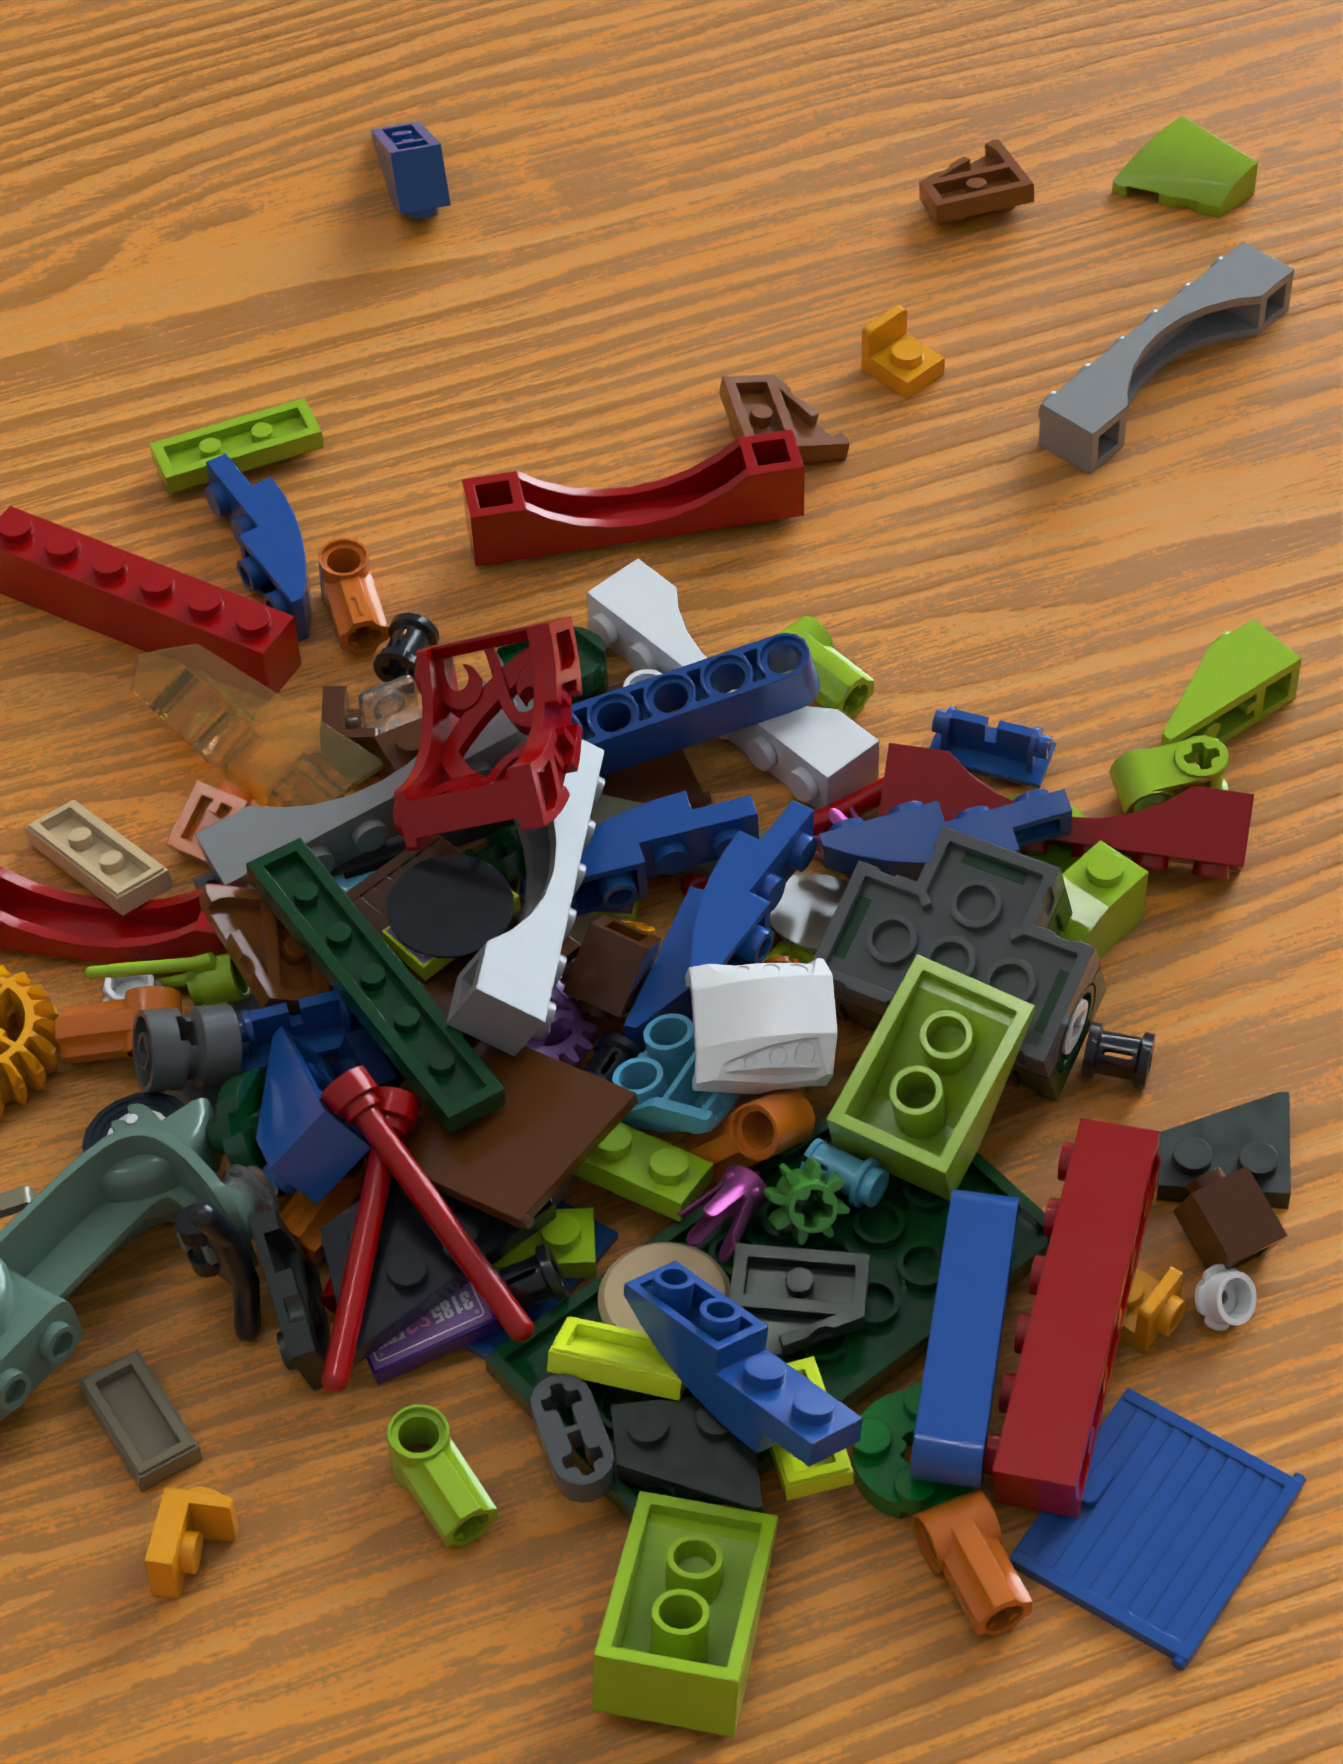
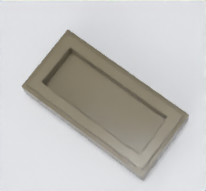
(139, 1420)

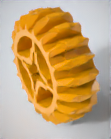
(36, 1050)

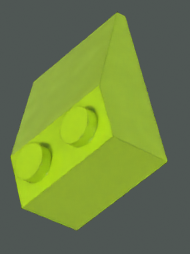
(931, 1077)
(684, 1614)

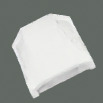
(762, 1026)

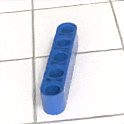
(703, 699)
(965, 1339)

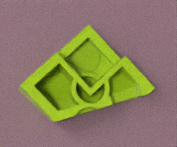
(1190, 170)

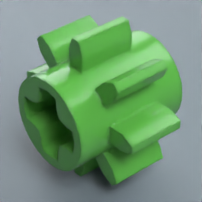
(797, 1185)

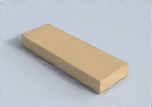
(98, 857)

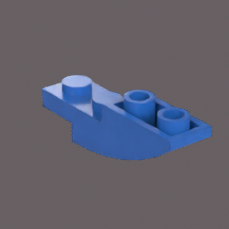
(268, 539)
(907, 835)
(655, 841)
(747, 886)
(726, 1366)

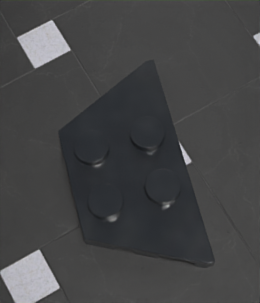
(411, 1263)

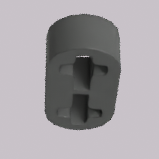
(586, 1433)

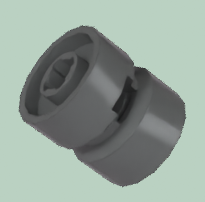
(184, 1048)

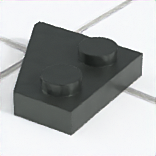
(1231, 1139)

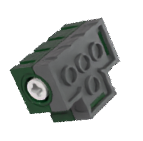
(985, 918)

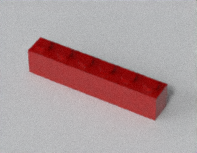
(141, 599)
(1075, 1320)

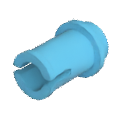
(863, 1179)

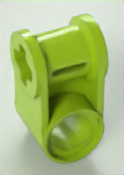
(1161, 772)

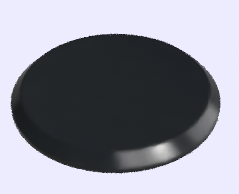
(449, 906)

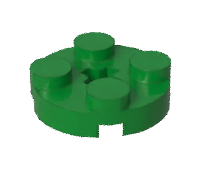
(879, 1462)

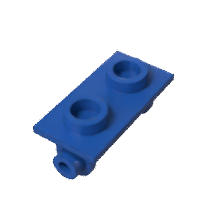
(1003, 752)
(319, 1026)

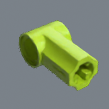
(841, 682)
(439, 1477)

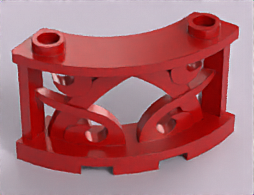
(528, 781)

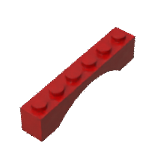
(742, 484)
(1192, 828)
(88, 929)

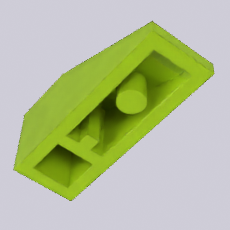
(1235, 686)
(1104, 896)

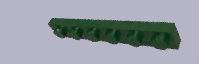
(376, 985)

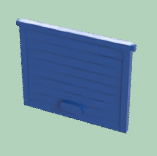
(1160, 1527)

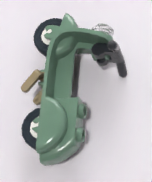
(138, 1168)

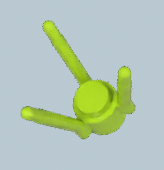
(208, 977)

